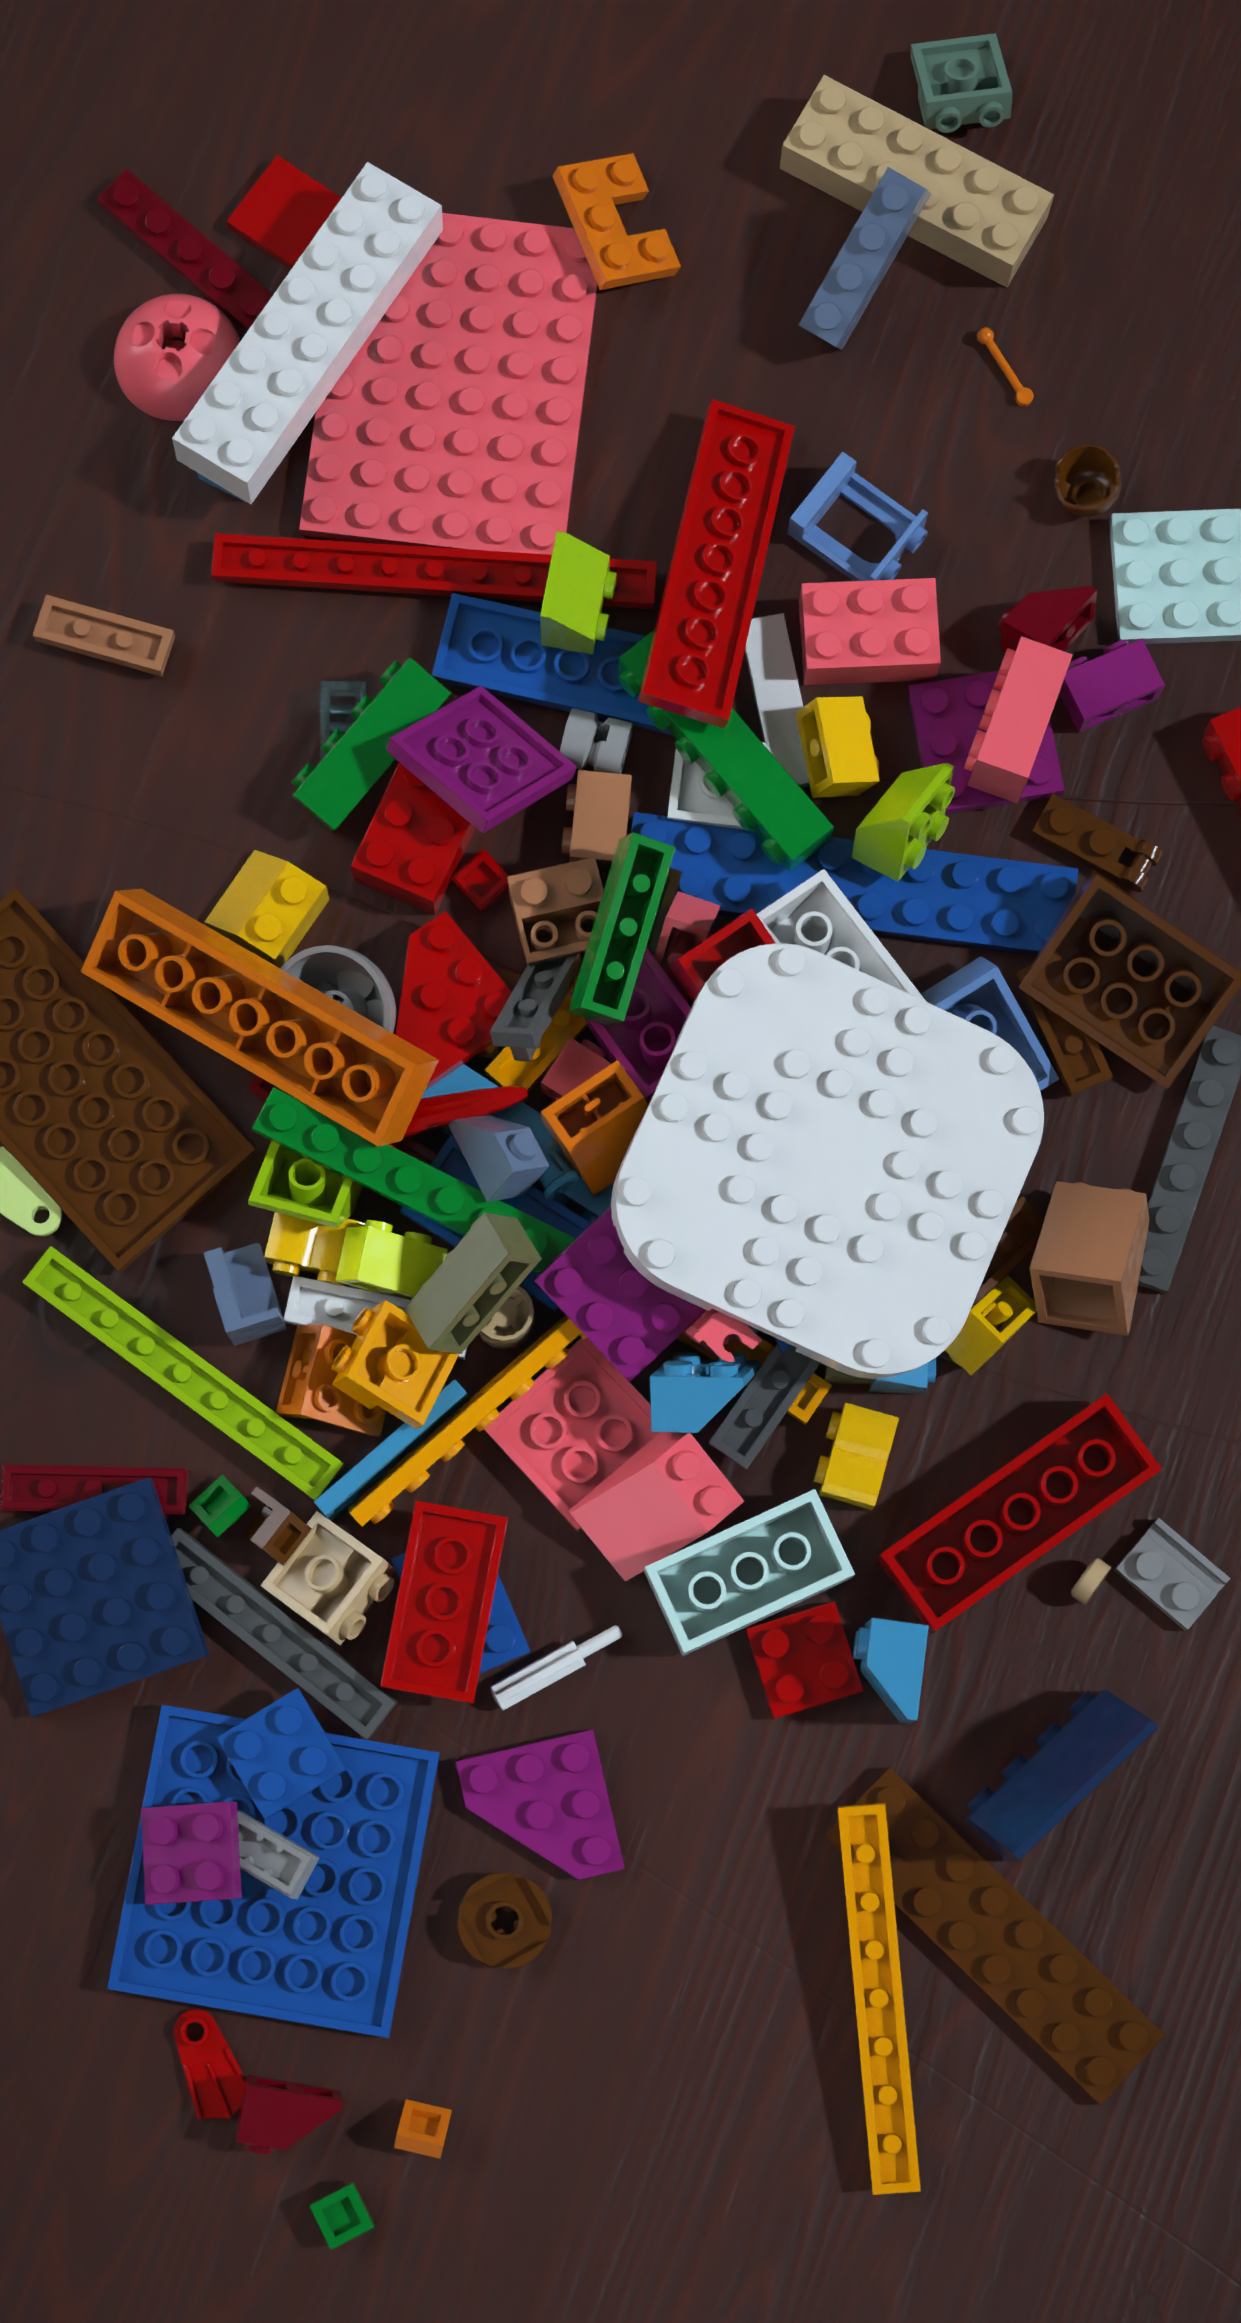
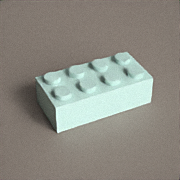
(748, 1572)

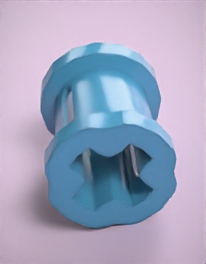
(558, 1176)

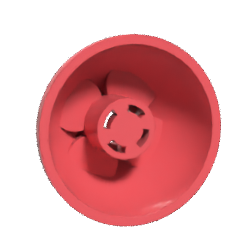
(173, 378)

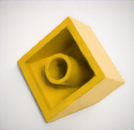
(269, 907)

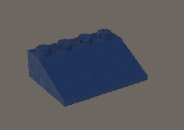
(1058, 1774)

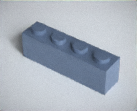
(865, 258)

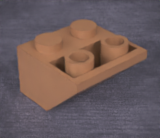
(556, 908)

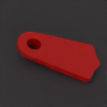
(209, 2067)

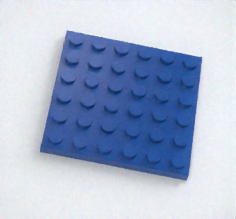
(305, 1960)

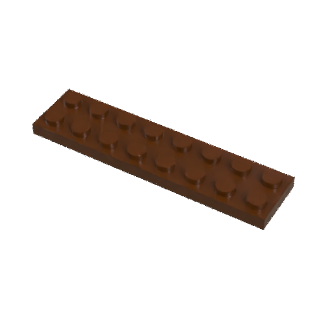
(1008, 1946)

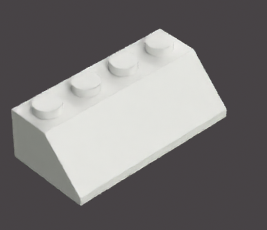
(825, 921)

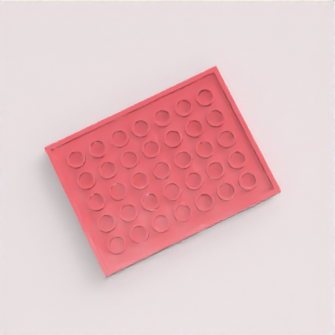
(462, 399)

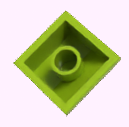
(575, 596)
(303, 1189)

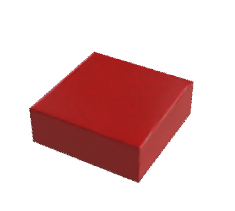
(481, 881)

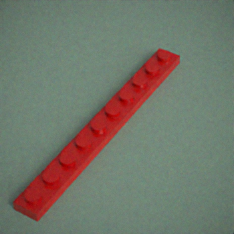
(409, 569)

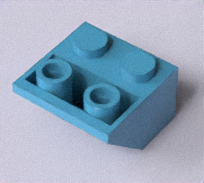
(693, 1390)

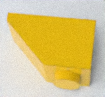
(991, 1325)

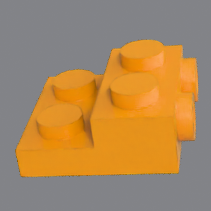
(392, 1365)

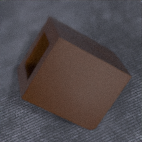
(276, 1528)

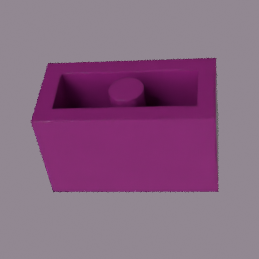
(1110, 684)

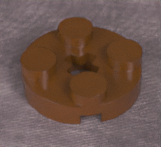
(478, 1913)

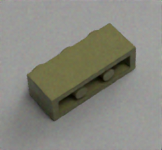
(472, 1283)

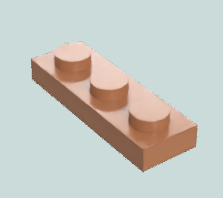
(104, 635)

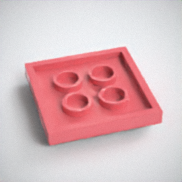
(574, 1427)

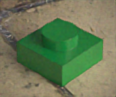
(220, 1505)
(342, 2215)

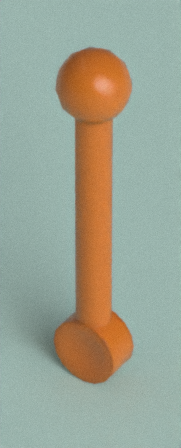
(1024, 395)

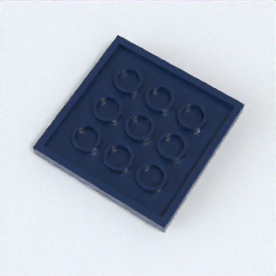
(95, 1598)

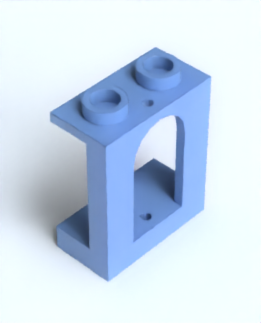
(843, 480)

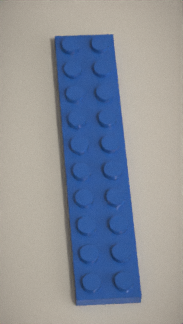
(941, 901)

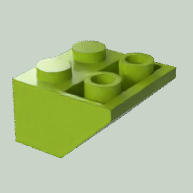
(905, 821)

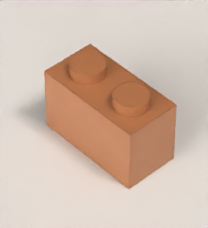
(599, 817)

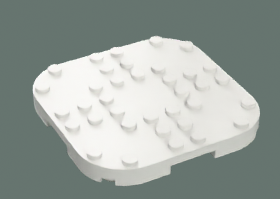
(828, 1161)

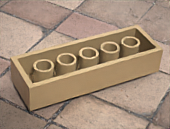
(974, 207)

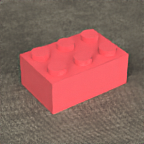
(869, 631)
(1016, 718)

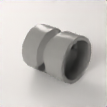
(596, 742)

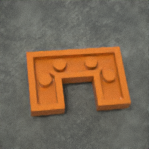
(590, 199)

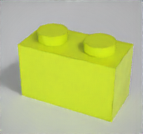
(387, 1261)

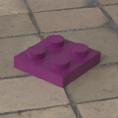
(191, 1853)

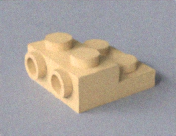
(331, 1580)

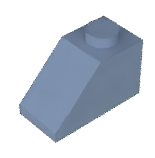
(500, 1155)

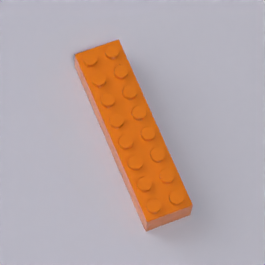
(259, 1016)

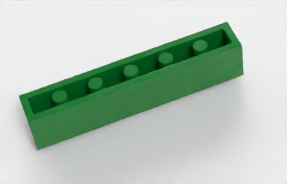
(741, 771)

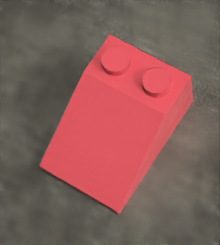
(655, 1503)

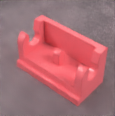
(714, 1329)

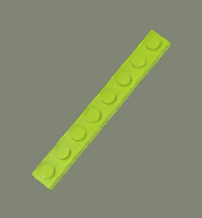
(183, 1373)

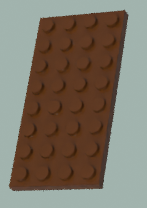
(98, 1099)

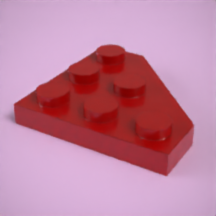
(448, 996)

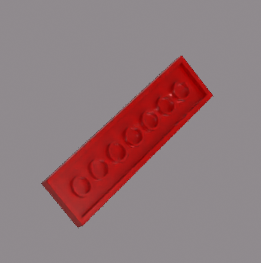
(717, 564)

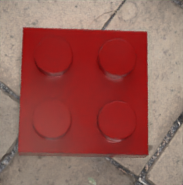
(804, 1660)

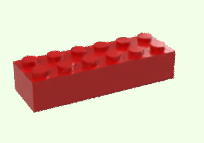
(1018, 1513)

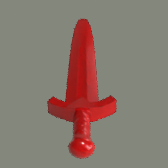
(441, 1110)

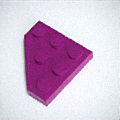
(549, 1801)

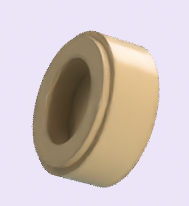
(1090, 1580)

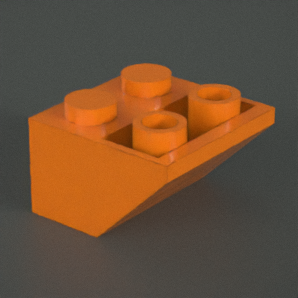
(597, 1124)

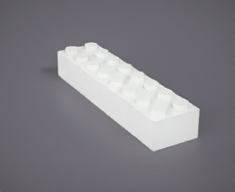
(308, 333)

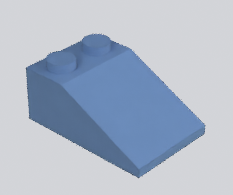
(983, 998)

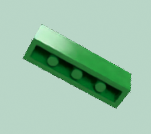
(360, 755)
(621, 929)

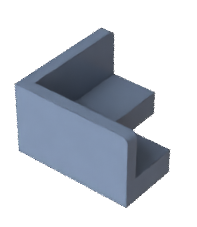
(244, 1293)

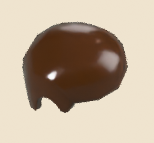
(1087, 480)

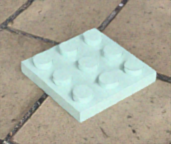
(1177, 575)

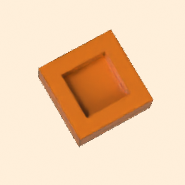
(422, 2129)

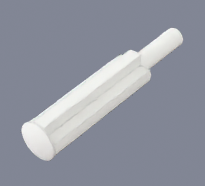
(549, 1669)

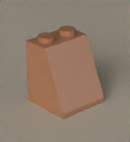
(1090, 1257)

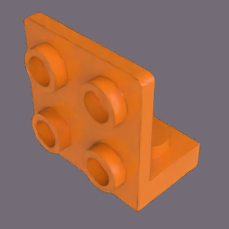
(309, 1380)

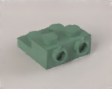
(962, 82)

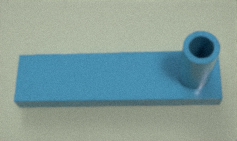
(388, 1453)

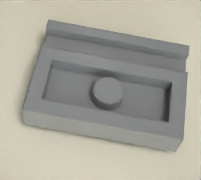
(1172, 1574)

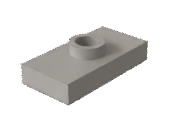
(273, 1857)

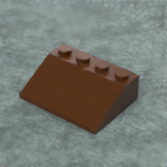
(1131, 979)

